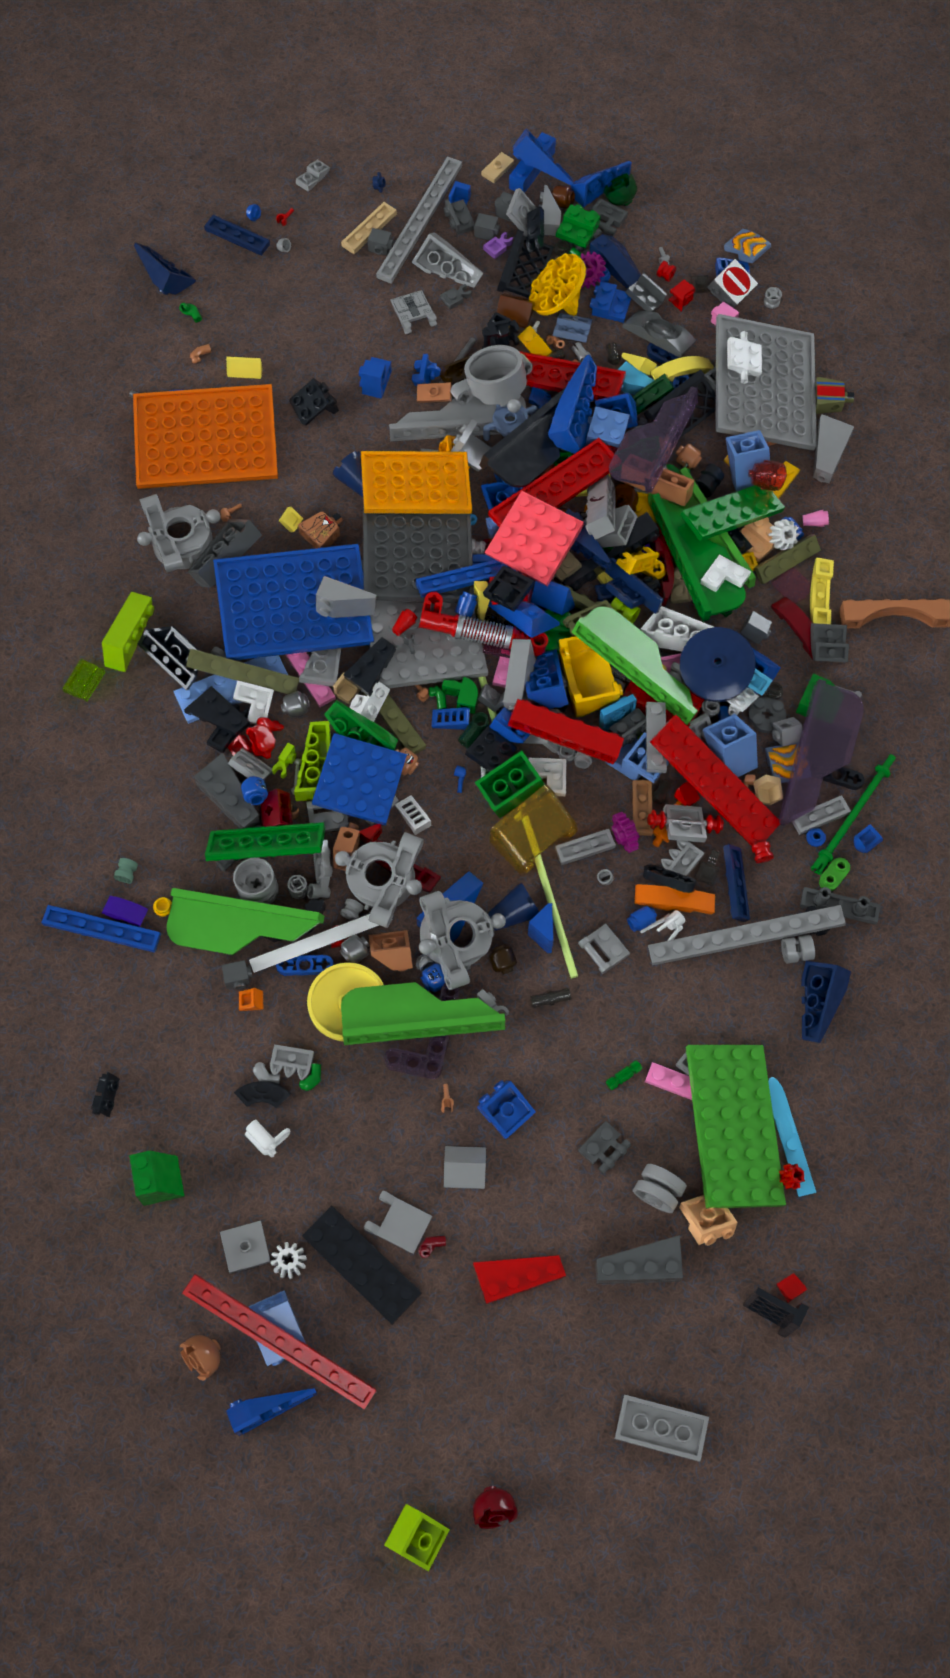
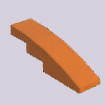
(668, 898)

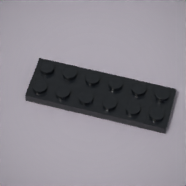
(361, 1265)

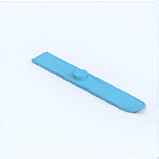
(789, 1136)

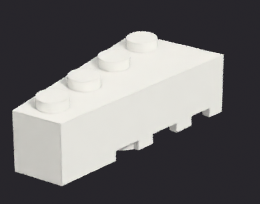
(672, 629)

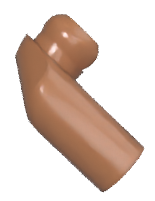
(557, 343)
(197, 352)

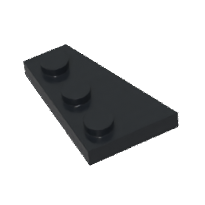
(368, 668)
(218, 711)

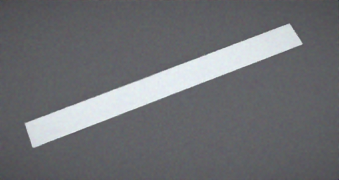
(311, 943)

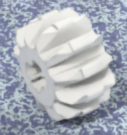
(784, 534)
(286, 1253)

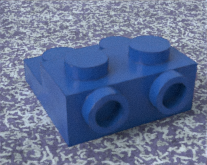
(610, 302)
(505, 1108)

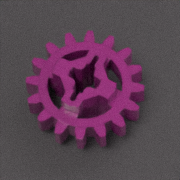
(593, 270)
(625, 832)

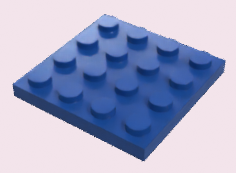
(359, 779)

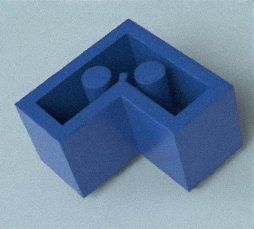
(375, 376)

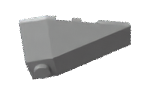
(443, 259)

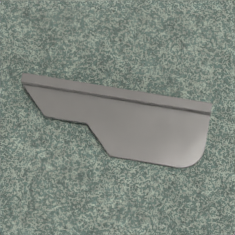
(446, 421)

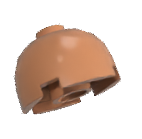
(201, 1354)

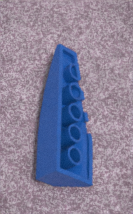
(570, 420)

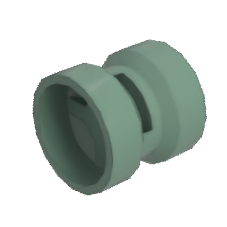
(125, 870)

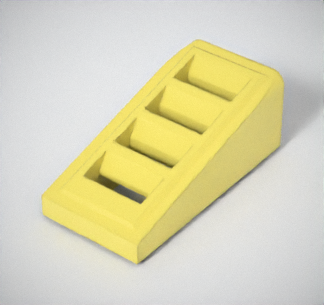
(640, 363)
(482, 602)

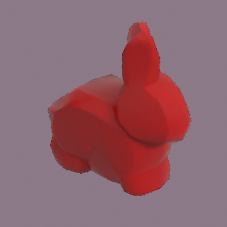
(262, 737)

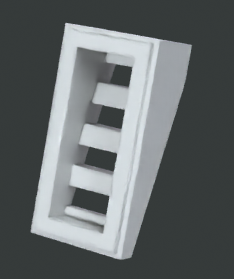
(422, 825)

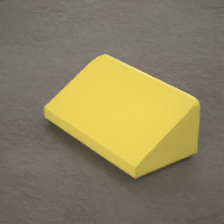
(244, 367)

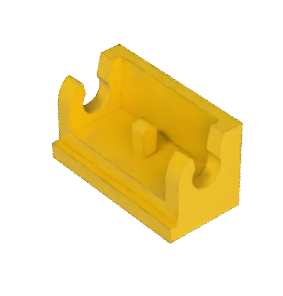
(639, 562)

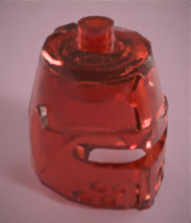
(768, 475)

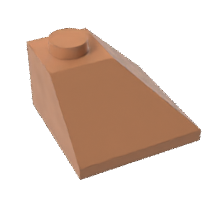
(392, 949)

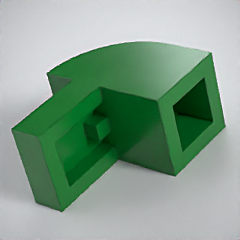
(465, 691)

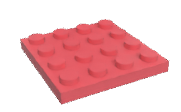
(534, 538)

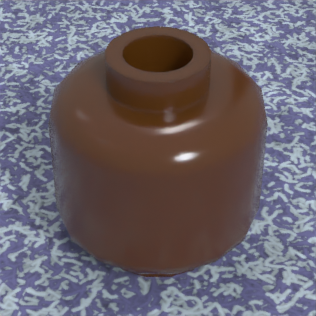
(563, 195)

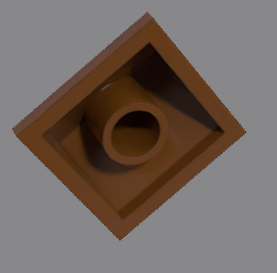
(516, 309)

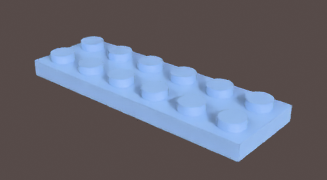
(223, 685)

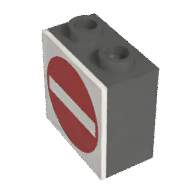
(732, 284)

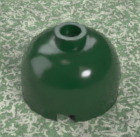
(621, 190)

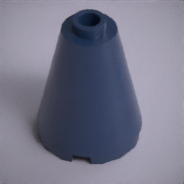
(350, 472)
(515, 907)

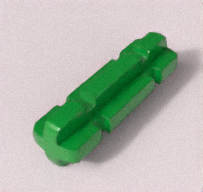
(623, 1075)

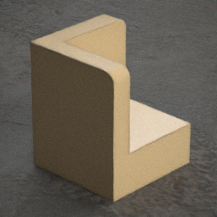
(345, 690)
(768, 789)

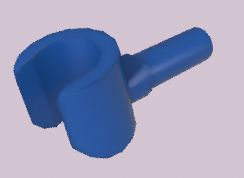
(461, 773)

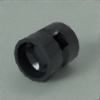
(709, 479)

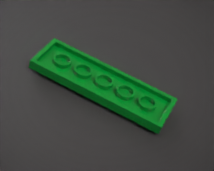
(731, 511)
(265, 841)

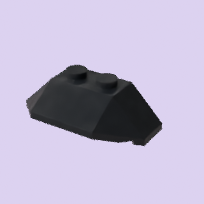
(171, 652)

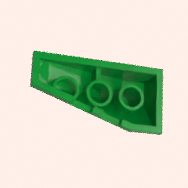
(355, 726)

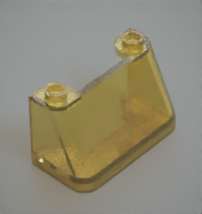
(532, 829)

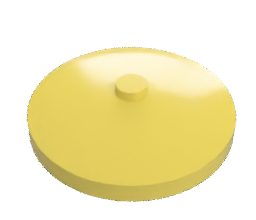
(328, 992)

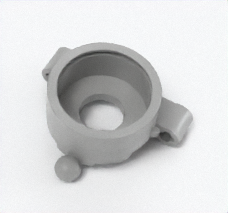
(494, 377)
(176, 552)
(401, 884)
(435, 937)

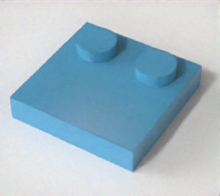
(616, 711)

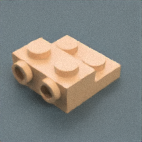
(758, 537)
(709, 1223)

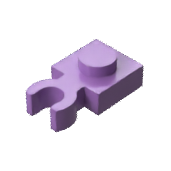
(496, 246)

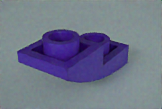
(126, 910)

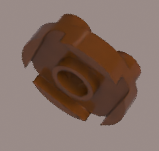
(628, 494)

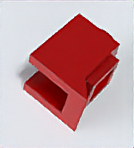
(682, 294)

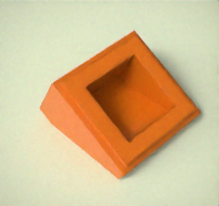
(251, 1000)

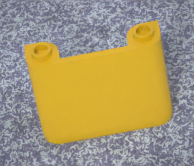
(588, 677)

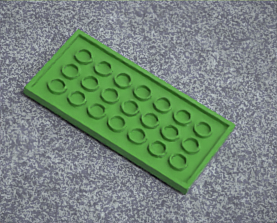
(735, 1126)

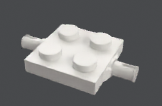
(744, 357)

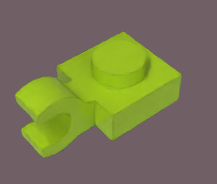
(287, 756)

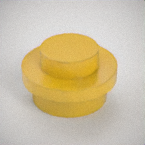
(162, 906)

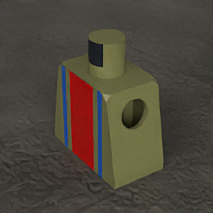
(831, 395)

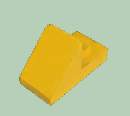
(534, 342)

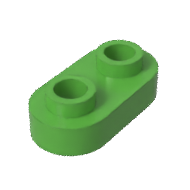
(834, 873)

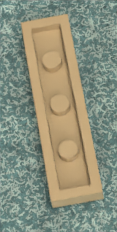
(361, 233)

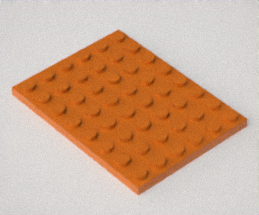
(204, 436)

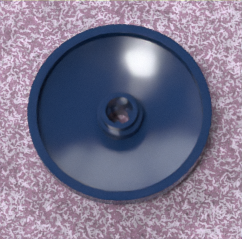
(718, 681)

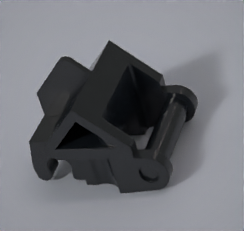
(500, 331)

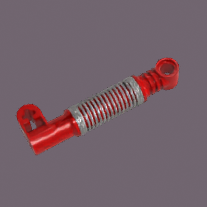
(472, 629)

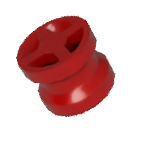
(666, 271)
(762, 852)

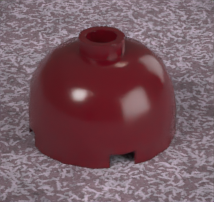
(494, 1506)

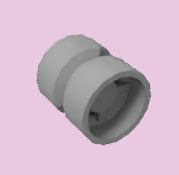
(804, 946)

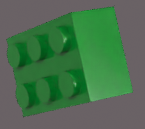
(510, 784)

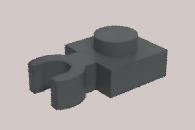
(455, 297)

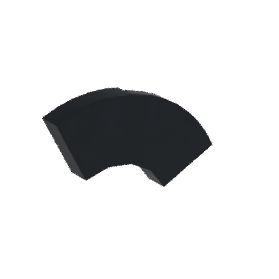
(262, 1092)

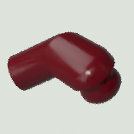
(429, 1244)

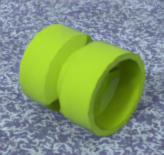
(630, 614)

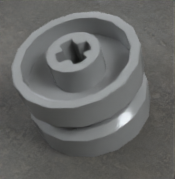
(659, 1188)

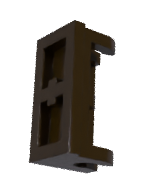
(454, 371)

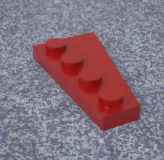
(511, 1276)

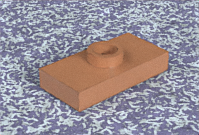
(434, 392)

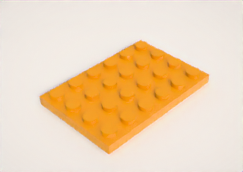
(415, 482)

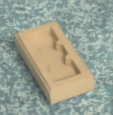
(497, 167)

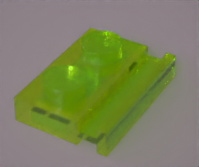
(83, 680)

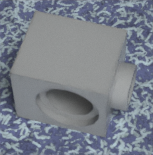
(787, 731)

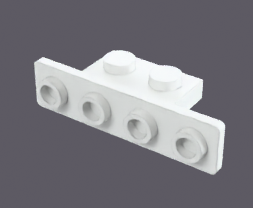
(371, 705)

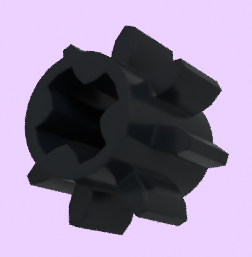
(652, 583)

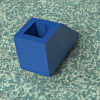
(511, 734)

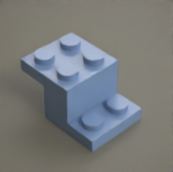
(607, 426)
(633, 761)

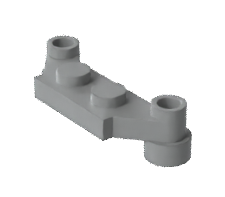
(323, 872)

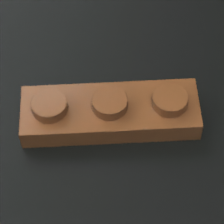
(642, 806)

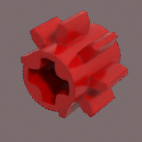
(792, 1176)

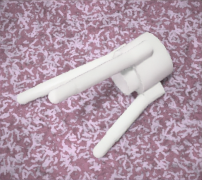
(672, 921)

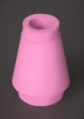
(816, 519)

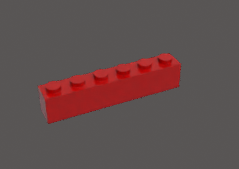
(565, 731)

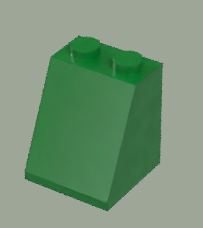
(156, 1177)

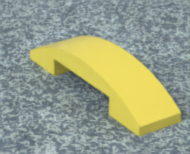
(682, 366)
(820, 591)

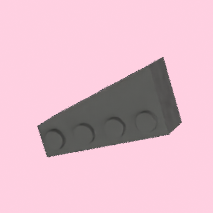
(230, 542)
(644, 1264)

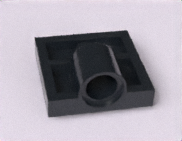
(508, 588)
(490, 749)

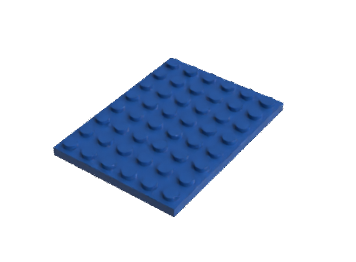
(271, 602)

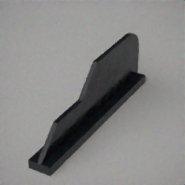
(525, 450)

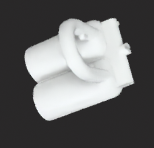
(263, 1140)

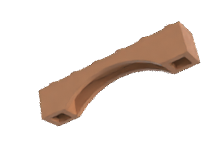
(932, 612)

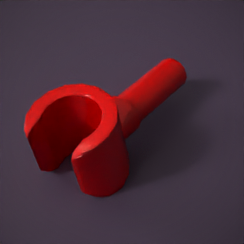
(283, 217)

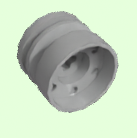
(251, 874)

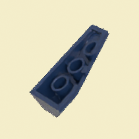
(617, 259)
(163, 272)
(589, 546)
(824, 991)

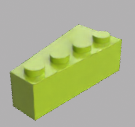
(126, 631)
(313, 759)

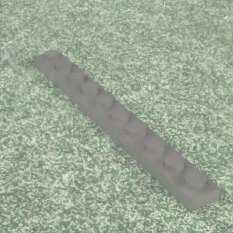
(419, 220)
(746, 935)

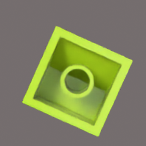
(417, 1537)

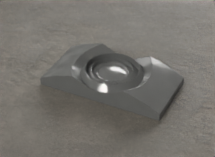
(660, 332)

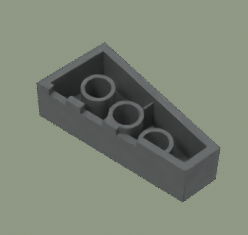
(225, 791)

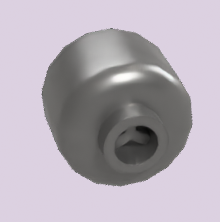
(295, 704)
(354, 949)

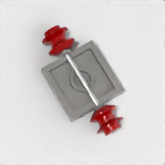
(685, 823)

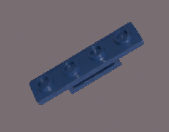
(631, 589)

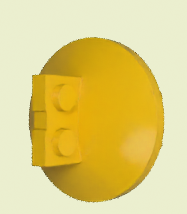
(559, 285)

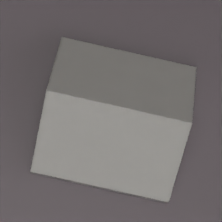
(464, 1167)

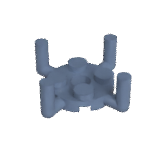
(504, 426)

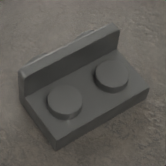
(459, 216)
(647, 293)
(630, 726)

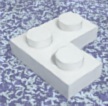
(723, 570)
(257, 696)
(554, 771)

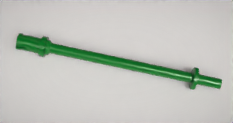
(825, 855)

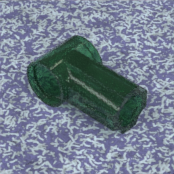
(473, 730)

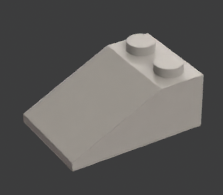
(343, 600)

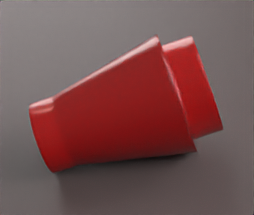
(405, 621)

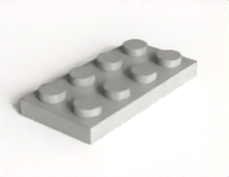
(661, 1428)

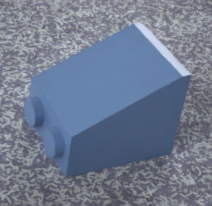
(743, 453)
(733, 744)
(278, 1311)

